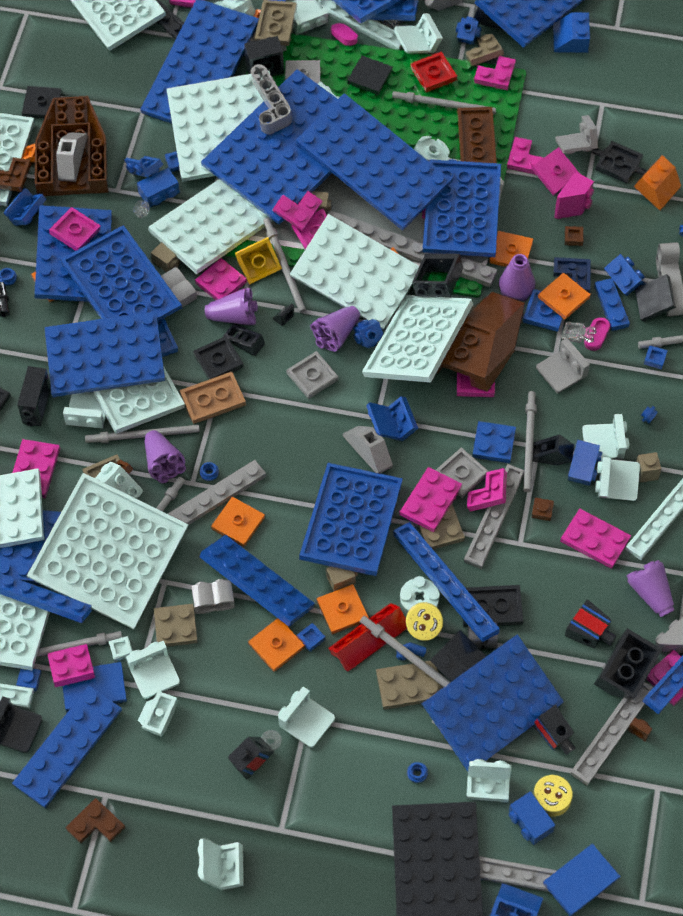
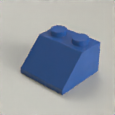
(572, 33)

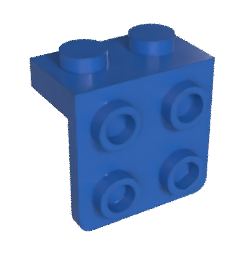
(393, 420)

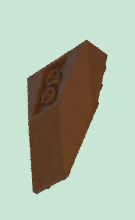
(65, 117)
(485, 340)

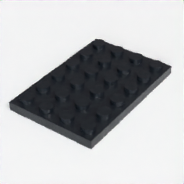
(437, 860)

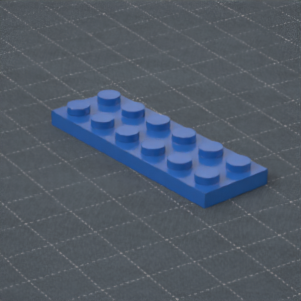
(257, 580)
(66, 746)

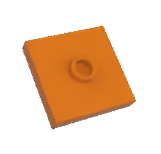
(510, 245)
(564, 296)
(238, 521)
(342, 608)
(276, 644)

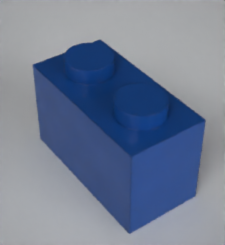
(158, 187)
(584, 462)
(531, 818)

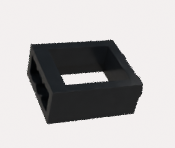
(431, 263)
(34, 396)

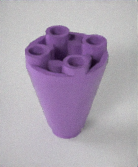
(517, 279)
(233, 308)
(334, 328)
(163, 458)
(653, 587)

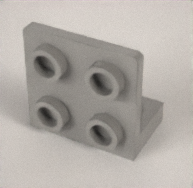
(580, 141)
(564, 367)

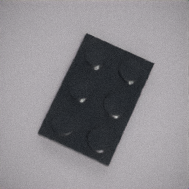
(500, 603)

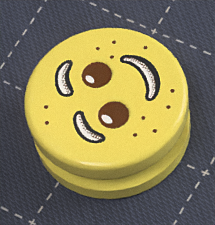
(424, 621)
(553, 794)

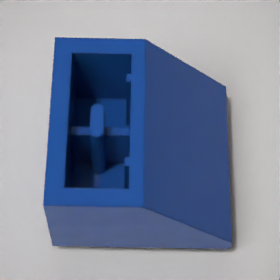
(515, 902)

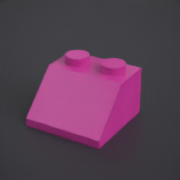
(574, 197)

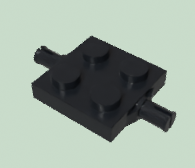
(619, 162)

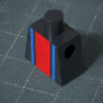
(590, 626)
(550, 725)
(250, 756)

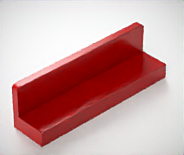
(361, 643)

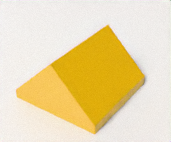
(258, 260)

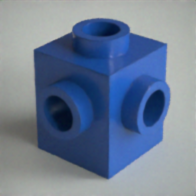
(468, 30)
(368, 333)

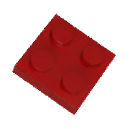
(433, 71)

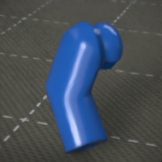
(414, 648)

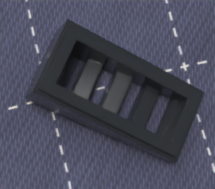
(253, 346)

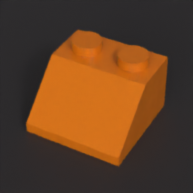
(659, 182)

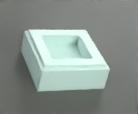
(120, 648)

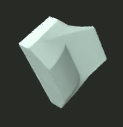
(158, 713)

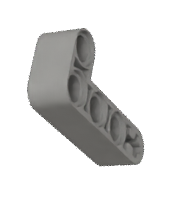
(270, 93)
(667, 263)

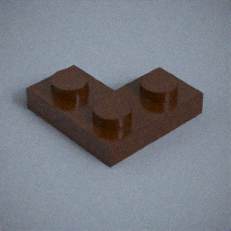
(16, 175)
(95, 817)

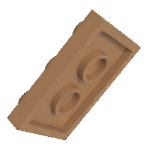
(212, 397)

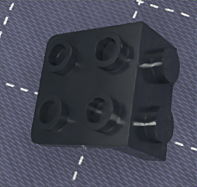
(17, 726)

